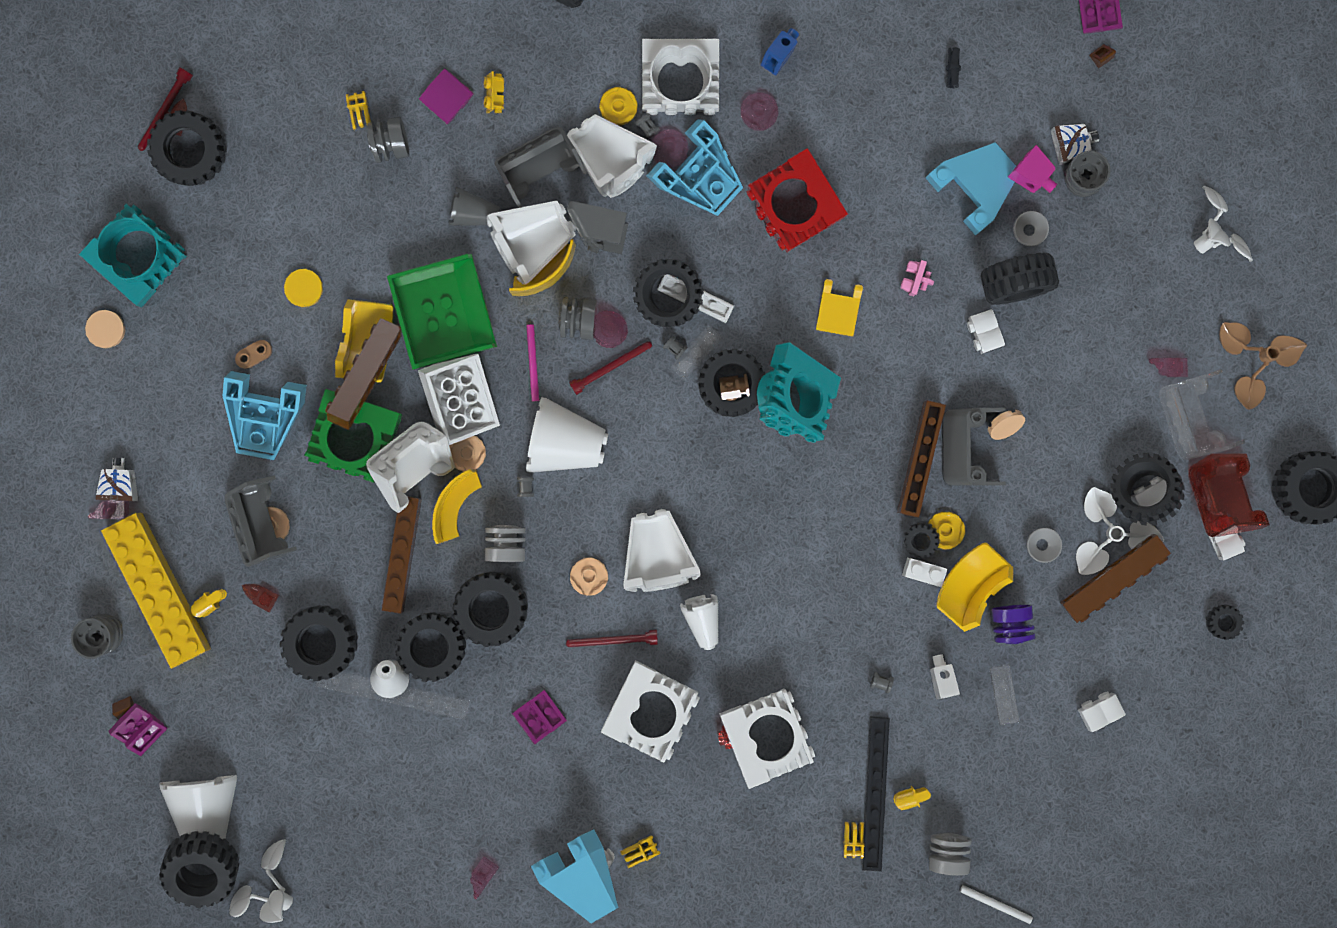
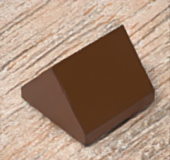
(1102, 55)
(121, 707)

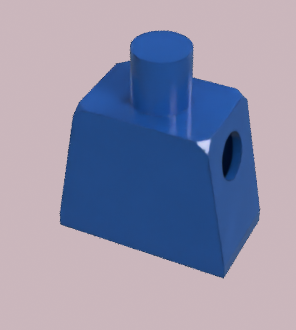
(780, 51)

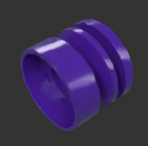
(1013, 623)

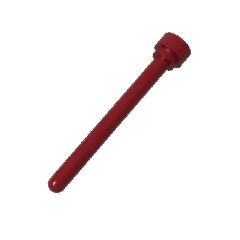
(182, 78)
(579, 384)
(648, 637)

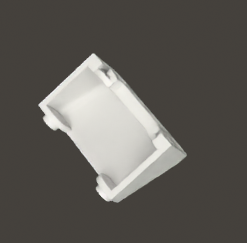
(408, 461)

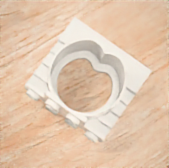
(680, 52)
(642, 680)
(737, 725)

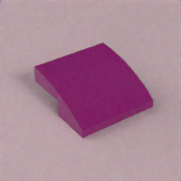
(1100, 15)
(446, 96)
(539, 717)
(137, 729)

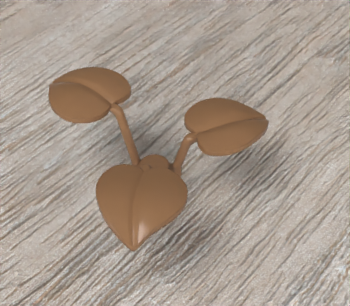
(1283, 350)

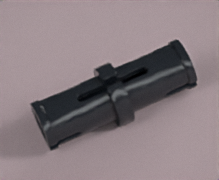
(953, 68)

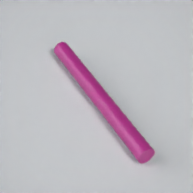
(532, 363)

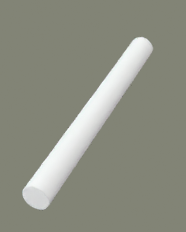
(996, 904)

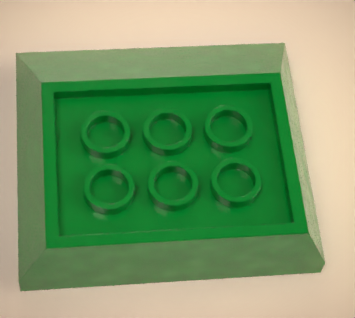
(442, 311)

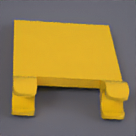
(838, 312)

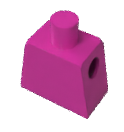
(1034, 171)

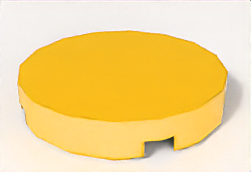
(613, 108)
(303, 288)
(944, 523)

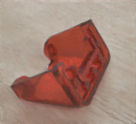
(1223, 495)

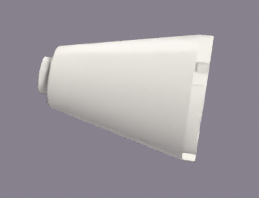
(702, 619)
(389, 679)

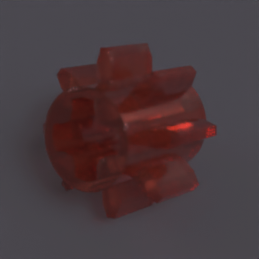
(723, 738)

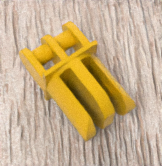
(358, 107)
(207, 603)
(911, 798)
(853, 842)
(640, 852)

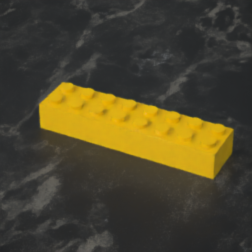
(156, 589)

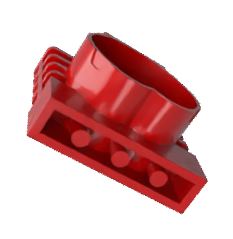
(828, 210)

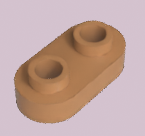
(253, 354)

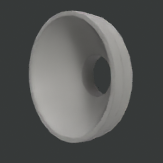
(1040, 225)
(1053, 549)

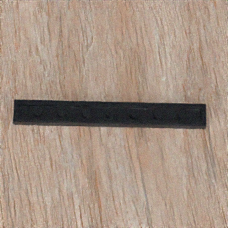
(875, 793)

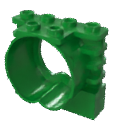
(384, 428)

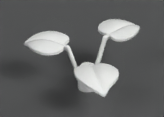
(1214, 235)
(1098, 506)
(278, 899)

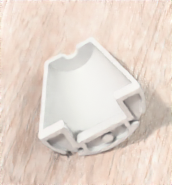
(611, 154)
(530, 236)
(563, 440)
(657, 554)
(200, 804)

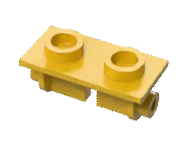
(494, 83)

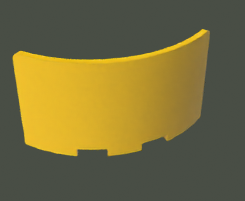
(548, 275)
(357, 324)
(449, 503)
(971, 584)

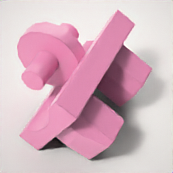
(913, 285)

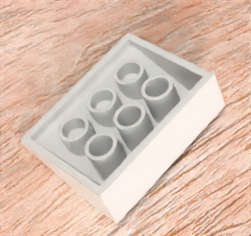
(459, 397)

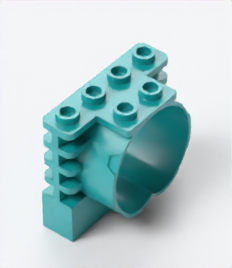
(102, 255)
(815, 387)

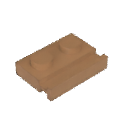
(733, 387)

